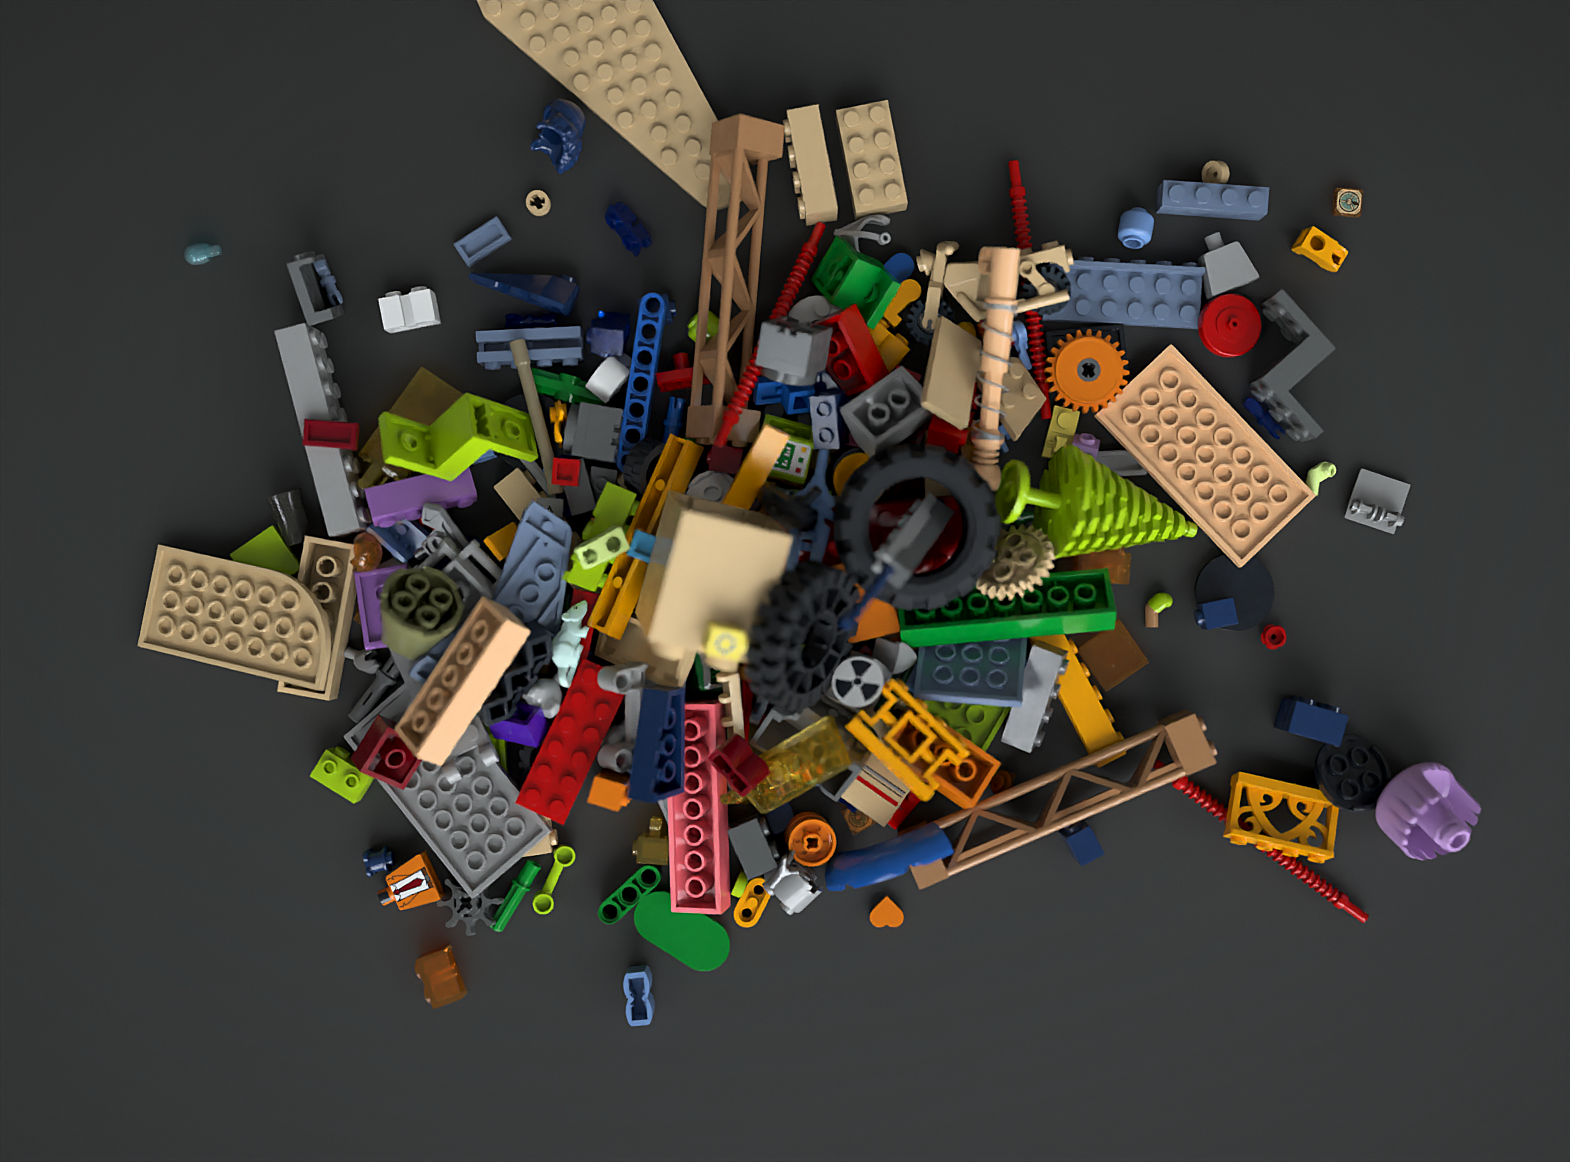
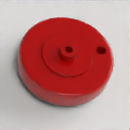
(1229, 325)

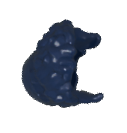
(561, 133)

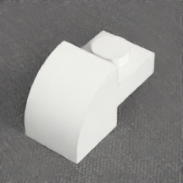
(610, 377)

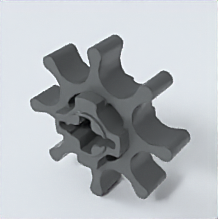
(459, 904)

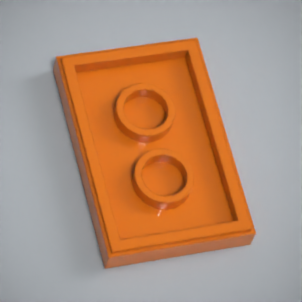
(876, 619)

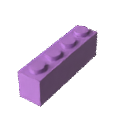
(407, 497)

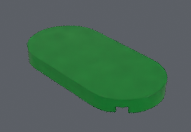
(688, 937)

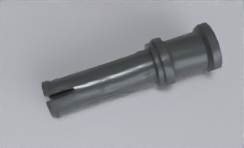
(385, 677)

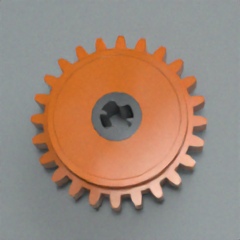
(1105, 371)

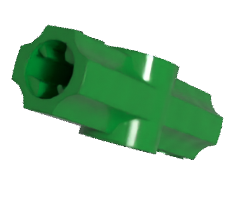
(564, 388)

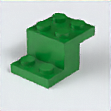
(855, 278)

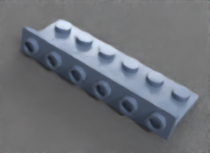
(1132, 293)

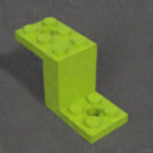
(457, 437)

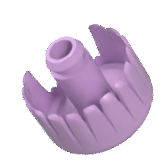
(1426, 811)

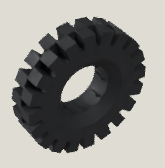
(805, 595)

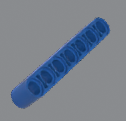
(638, 369)

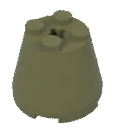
(418, 610)

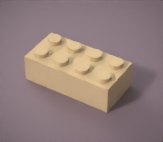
(871, 159)
(812, 165)

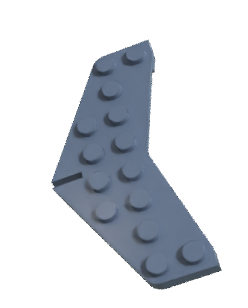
(529, 580)

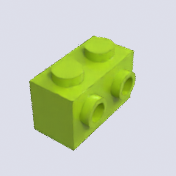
(341, 775)

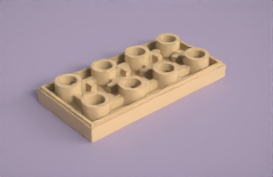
(951, 373)

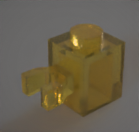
(652, 847)

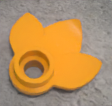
(558, 416)

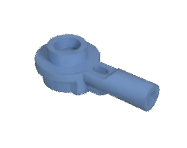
(1020, 335)

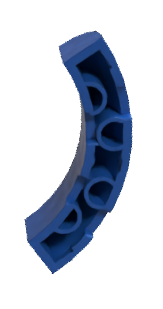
(887, 858)

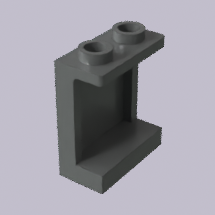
(309, 291)

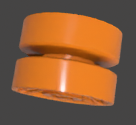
(813, 851)

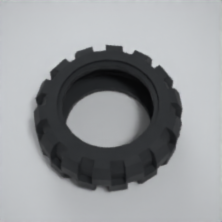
(977, 510)

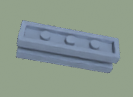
(543, 346)

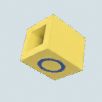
(724, 640)

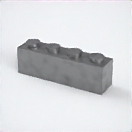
(1040, 686)

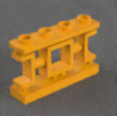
(891, 755)

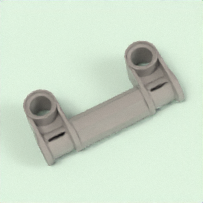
(627, 679)

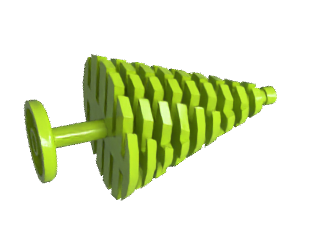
(1087, 506)

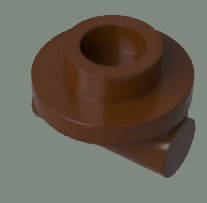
(1002, 781)

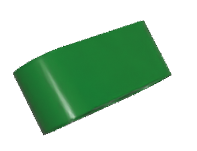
(624, 903)

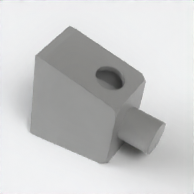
(1225, 267)

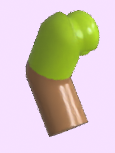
(1155, 606)

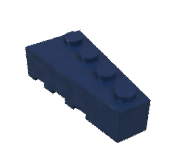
(659, 745)

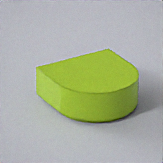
(740, 884)

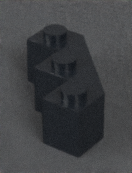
(518, 676)

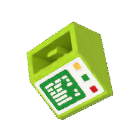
(796, 454)

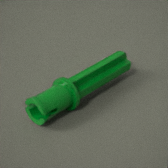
(515, 894)

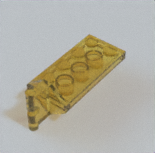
(421, 402)
(797, 766)

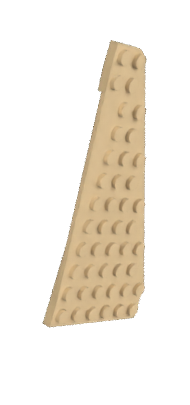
(625, 71)

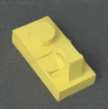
(1060, 430)

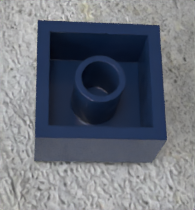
(1315, 722)

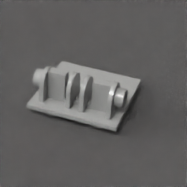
(1377, 501)

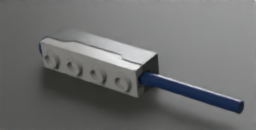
(905, 550)

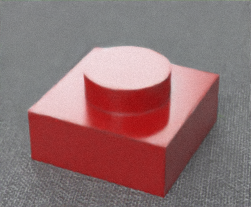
(566, 472)

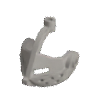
(853, 231)

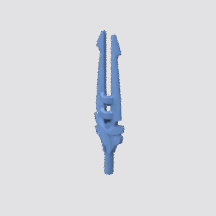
(823, 504)

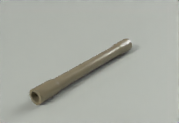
(522, 362)

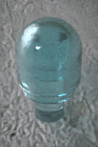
(201, 253)

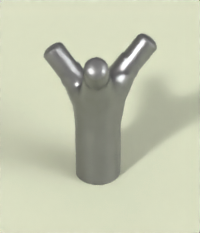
(782, 871)

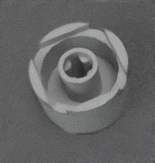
(795, 889)

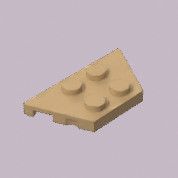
(1020, 401)

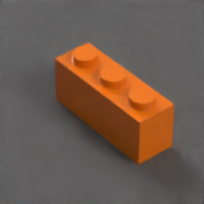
(610, 790)

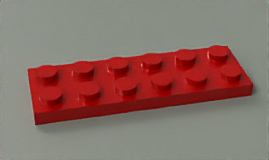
(570, 745)

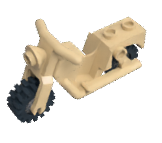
(1044, 289)

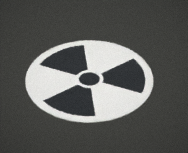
(857, 681)

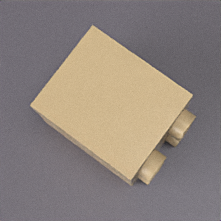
(706, 567)

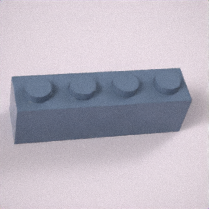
(1212, 200)

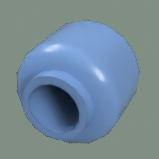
(1135, 228)

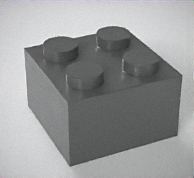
(753, 845)

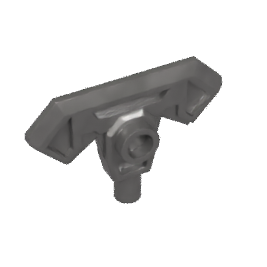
(439, 519)

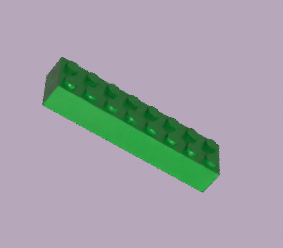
(1060, 605)

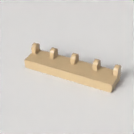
(732, 699)

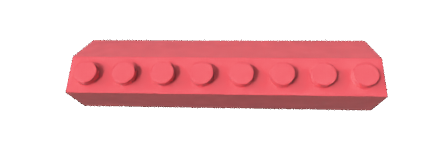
(699, 819)

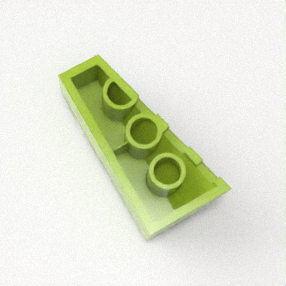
(612, 508)

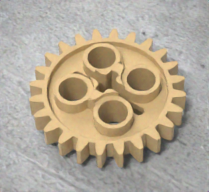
(1018, 563)

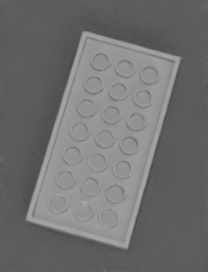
(467, 822)

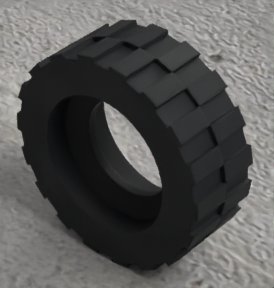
(638, 462)

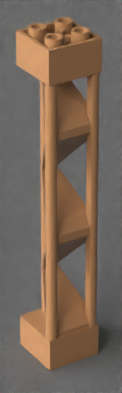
(733, 146)
(1184, 741)

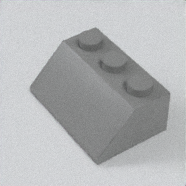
(886, 412)

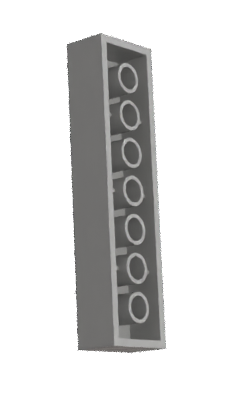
(317, 398)

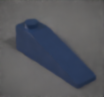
(540, 290)

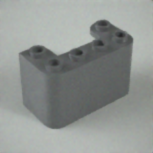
(783, 724)

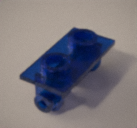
(620, 219)

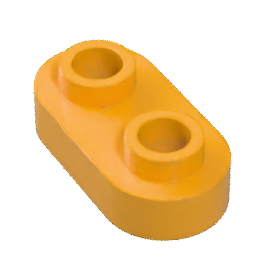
(752, 901)

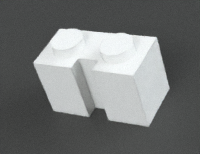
(410, 310)

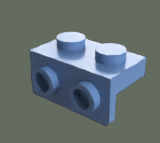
(400, 538)

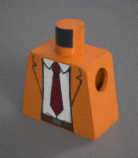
(412, 884)

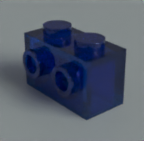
(609, 333)

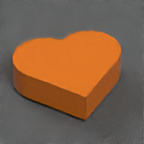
(886, 913)

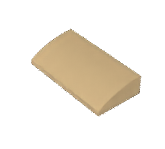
(636, 647)

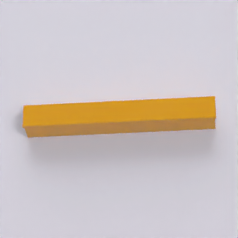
(628, 573)

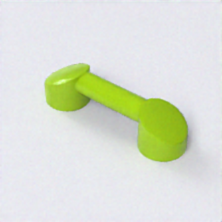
(543, 900)

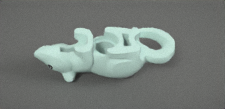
(566, 643)

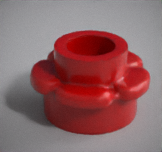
(1279, 640)

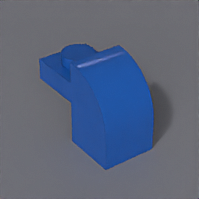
(792, 397)

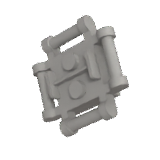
(470, 580)

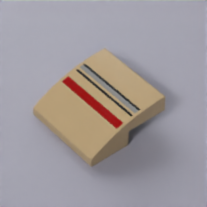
(876, 791)

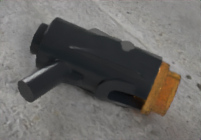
(788, 508)

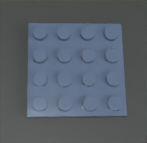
(973, 672)

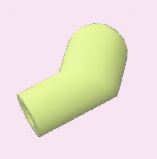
(1319, 473)

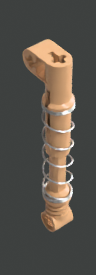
(1000, 305)

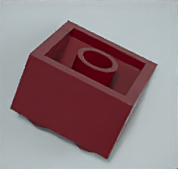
(385, 754)

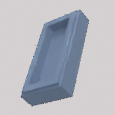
(482, 241)

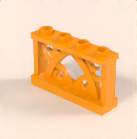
(1314, 802)

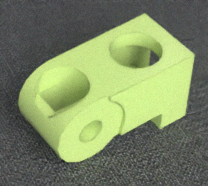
(602, 547)

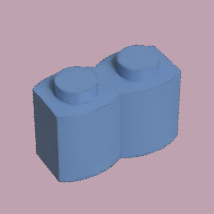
(640, 999)

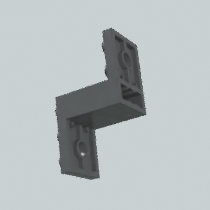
(1291, 366)

